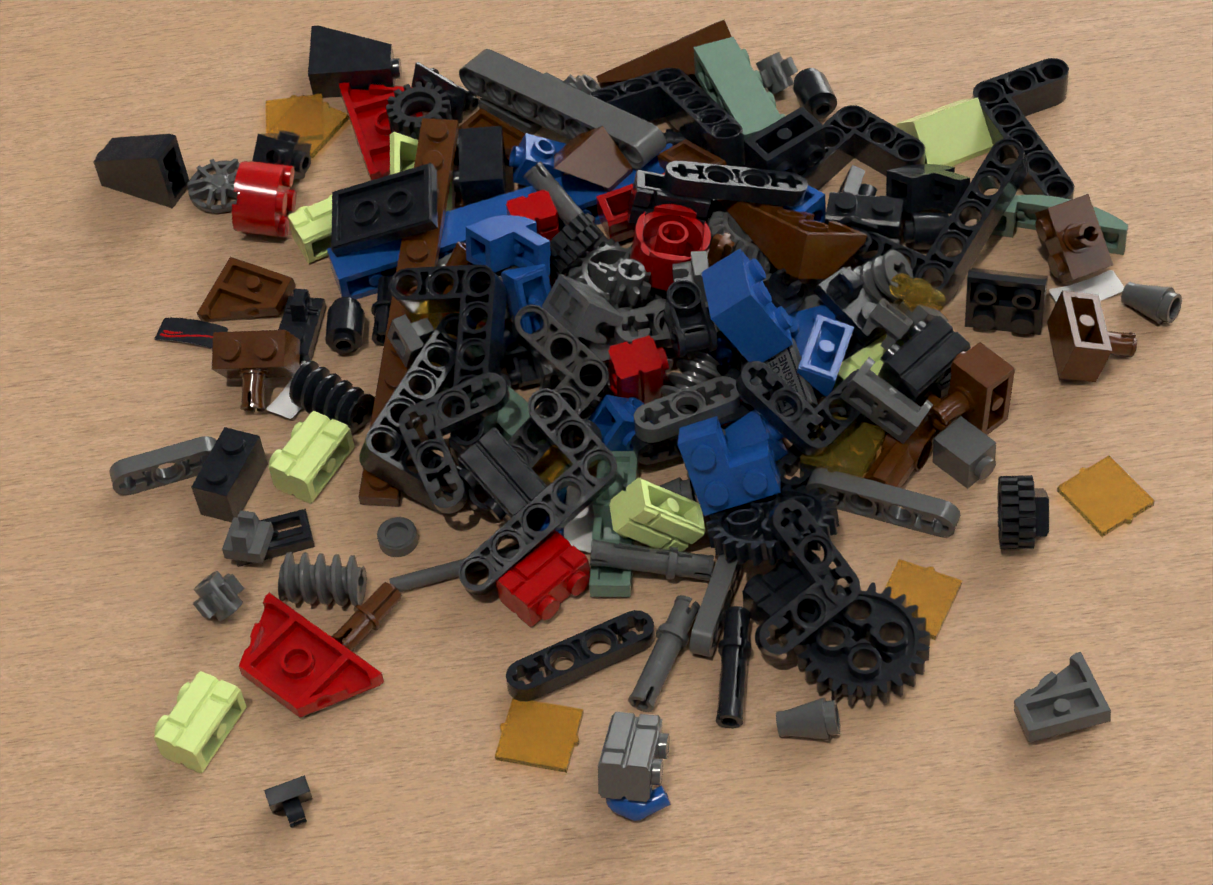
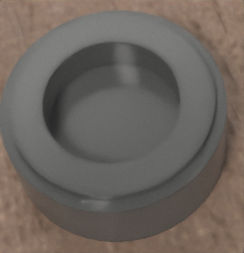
(397, 537)

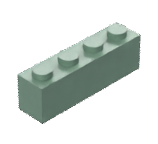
(733, 84)

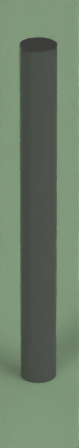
(442, 572)

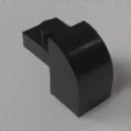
(926, 187)

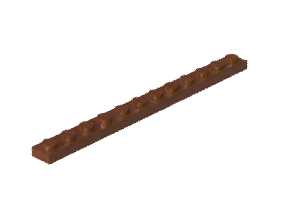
(435, 146)

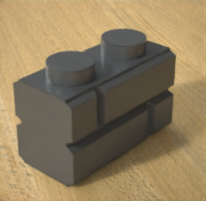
(632, 757)

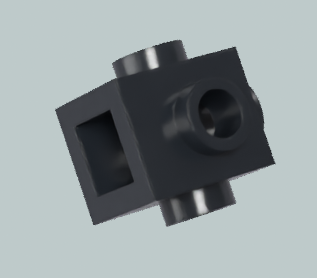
(283, 150)

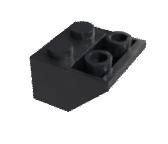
(1005, 301)

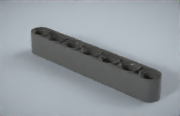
(559, 105)

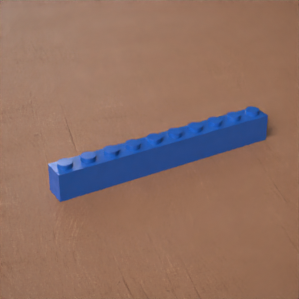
(360, 271)

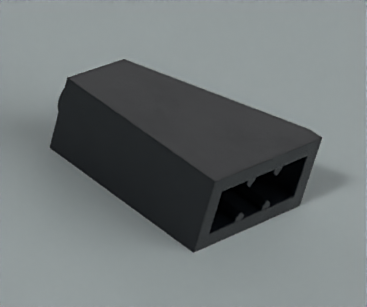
(349, 59)
(144, 168)

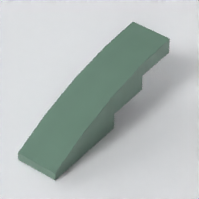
(610, 580)

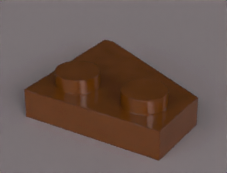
(246, 292)

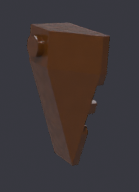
(673, 55)
(795, 240)

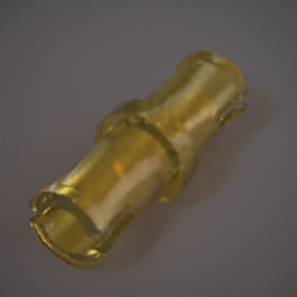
(916, 292)

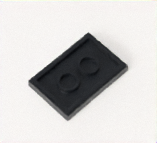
(384, 210)

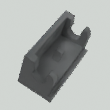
(580, 308)
(884, 403)

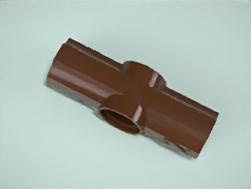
(900, 459)

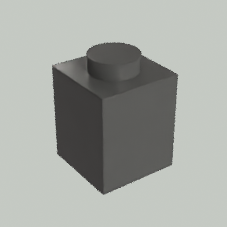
(964, 452)

